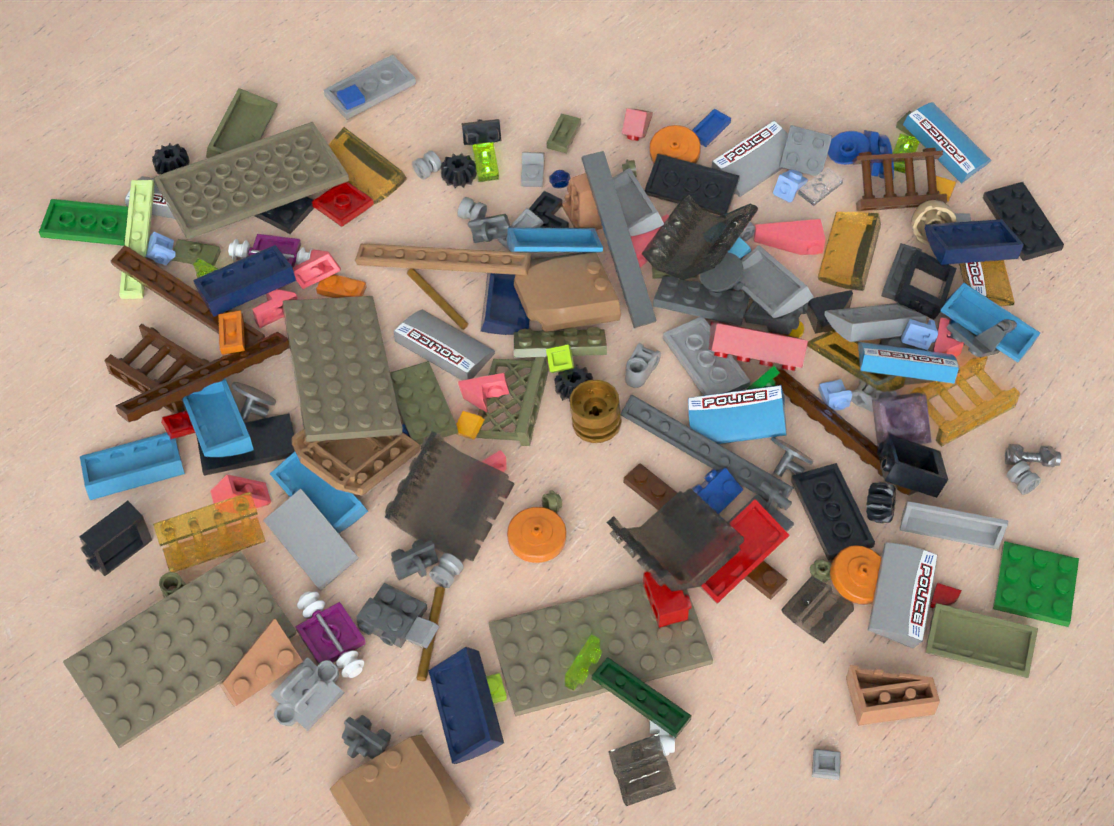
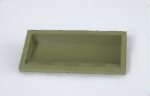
(242, 122)
(981, 640)

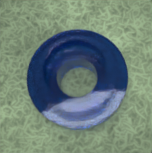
(559, 179)

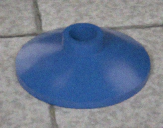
(847, 146)

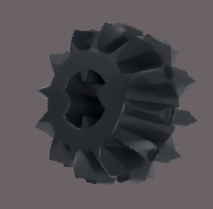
(170, 158)
(458, 170)
(569, 379)
(881, 502)

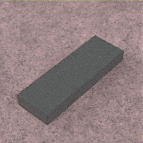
(897, 269)

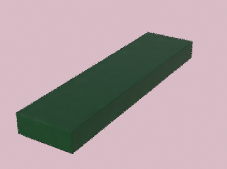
(641, 697)

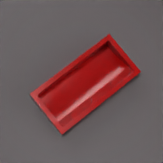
(761, 537)

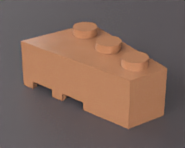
(580, 204)
(262, 664)
(889, 696)

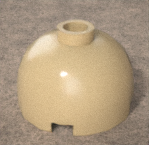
(930, 213)

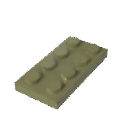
(582, 342)
(422, 402)

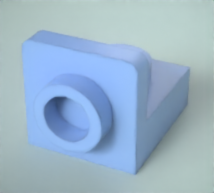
(920, 334)
(835, 394)

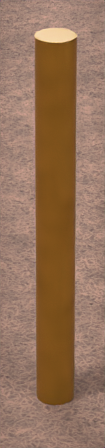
(437, 298)
(434, 617)

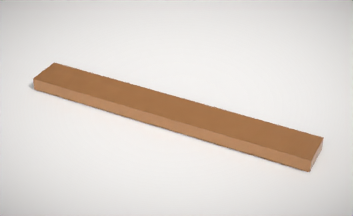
(443, 259)

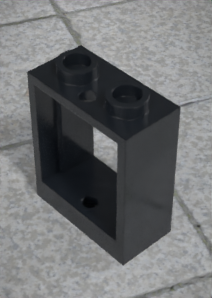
(908, 294)
(912, 465)
(115, 538)

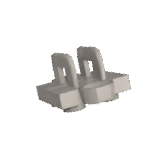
(307, 693)

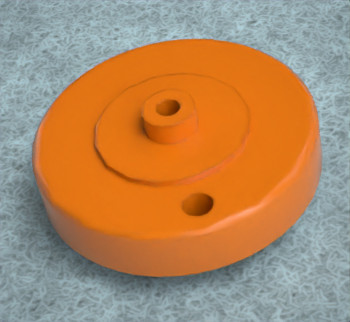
(676, 142)
(536, 534)
(856, 573)

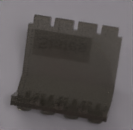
(695, 239)
(448, 498)
(680, 542)

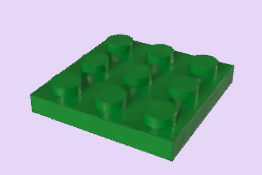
(1036, 584)

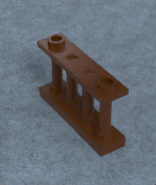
(890, 199)
(138, 378)

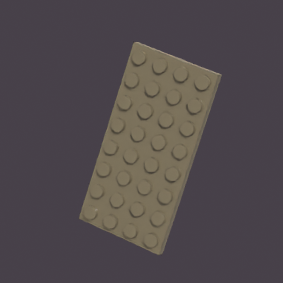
(250, 180)
(341, 369)
(543, 644)
(175, 649)

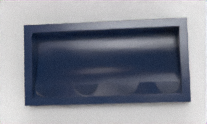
(973, 241)
(244, 280)
(502, 307)
(465, 706)

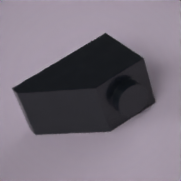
(818, 306)

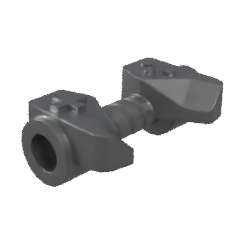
(1046, 455)

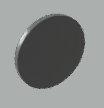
(724, 275)
(252, 396)
(786, 461)

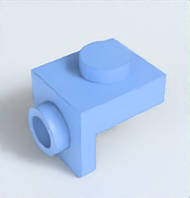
(789, 184)
(160, 249)

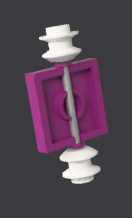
(288, 246)
(330, 634)

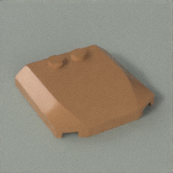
(567, 292)
(357, 462)
(401, 789)

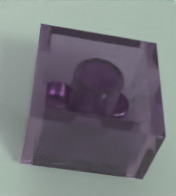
(902, 417)

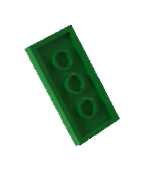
(85, 222)

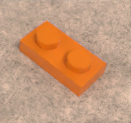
(339, 286)
(231, 332)

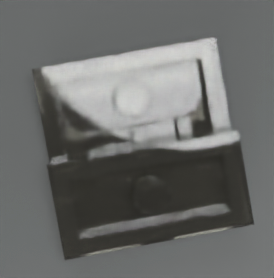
(817, 609)
(642, 770)

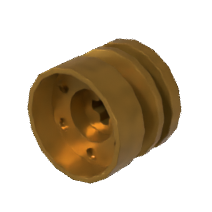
(595, 411)

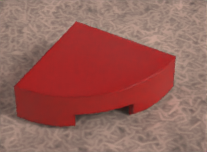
(945, 595)

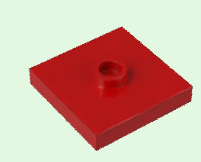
(343, 203)

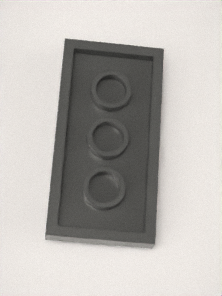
(696, 300)

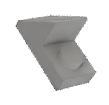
(532, 169)

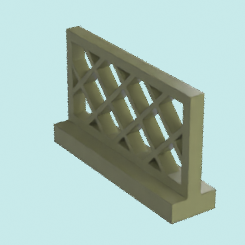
(529, 406)

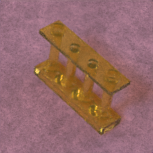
(978, 416)
(214, 544)

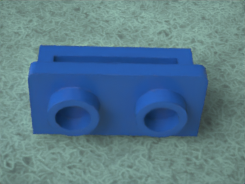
(718, 489)

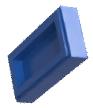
(711, 127)

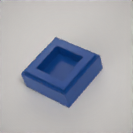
(351, 97)

